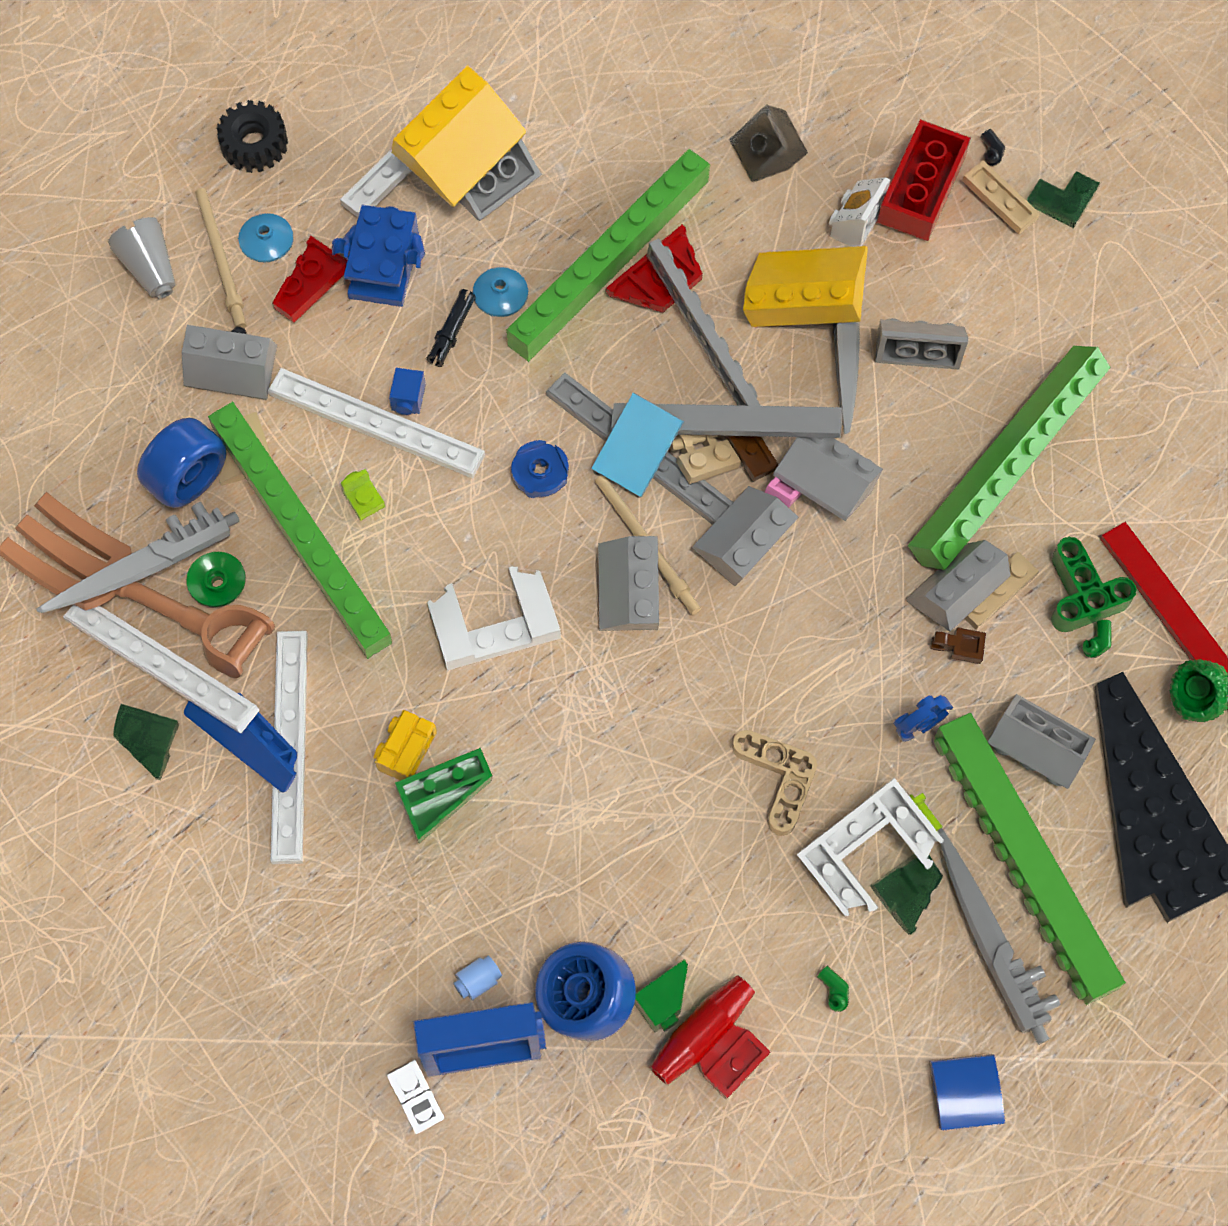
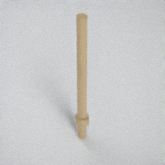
(233, 300)
(677, 586)

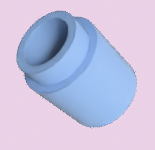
(477, 978)

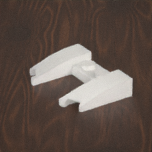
(534, 628)
(826, 852)

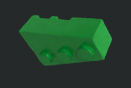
(442, 791)

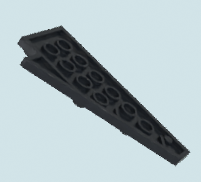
(1159, 822)

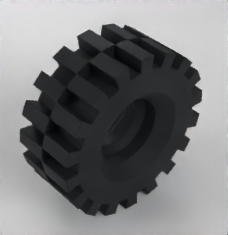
(250, 120)

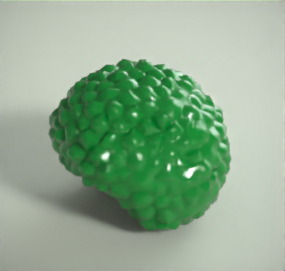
(1199, 690)

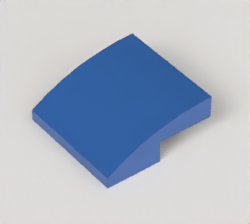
(967, 1092)

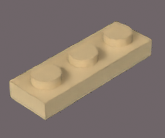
(1001, 197)
(1021, 574)

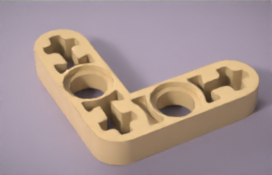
(792, 776)

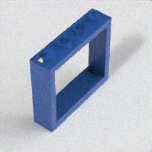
(480, 1039)

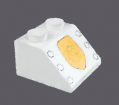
(859, 211)

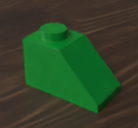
(663, 998)

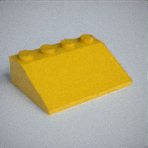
(458, 136)
(806, 287)

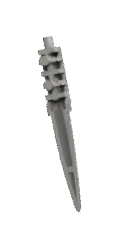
(847, 365)
(156, 556)
(1009, 975)

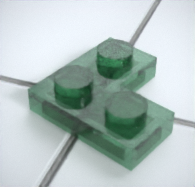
(1065, 204)

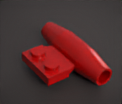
(711, 1039)

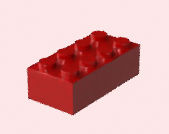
(923, 180)

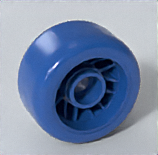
(181, 462)
(564, 987)

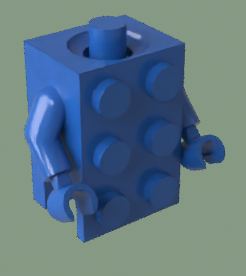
(381, 254)

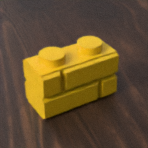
(405, 746)

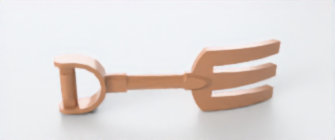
(111, 549)

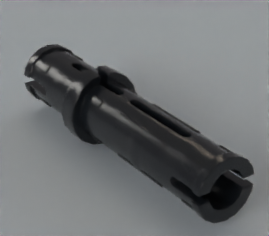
(447, 335)

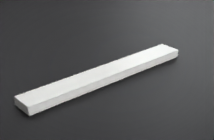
(376, 423)
(164, 666)
(291, 724)

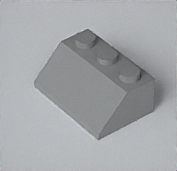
(502, 182)
(920, 344)
(227, 362)
(829, 474)
(744, 533)
(629, 584)
(963, 585)
(1041, 741)

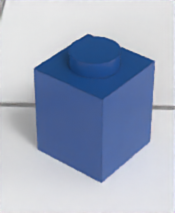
(407, 391)

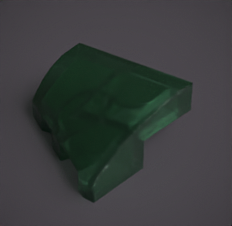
(146, 737)
(908, 891)

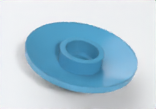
(268, 246)
(500, 301)

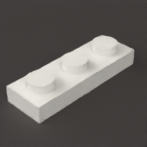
(375, 184)

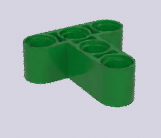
(1081, 593)

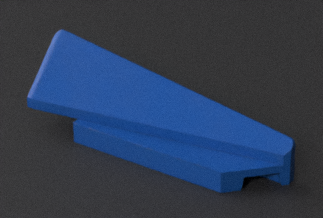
(257, 746)

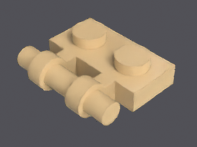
(706, 461)

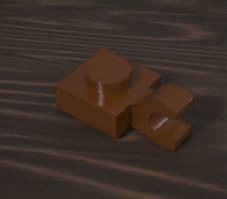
(965, 644)

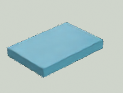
(637, 444)

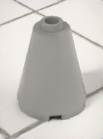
(145, 255)

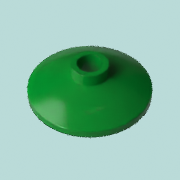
(215, 567)

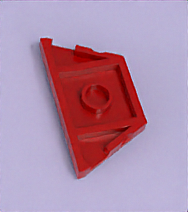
(642, 283)

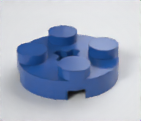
(538, 484)
(928, 715)

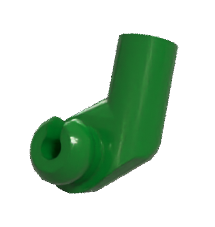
(1100, 643)
(838, 989)

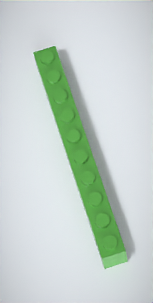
(608, 255)
(1009, 457)
(300, 530)
(1029, 860)

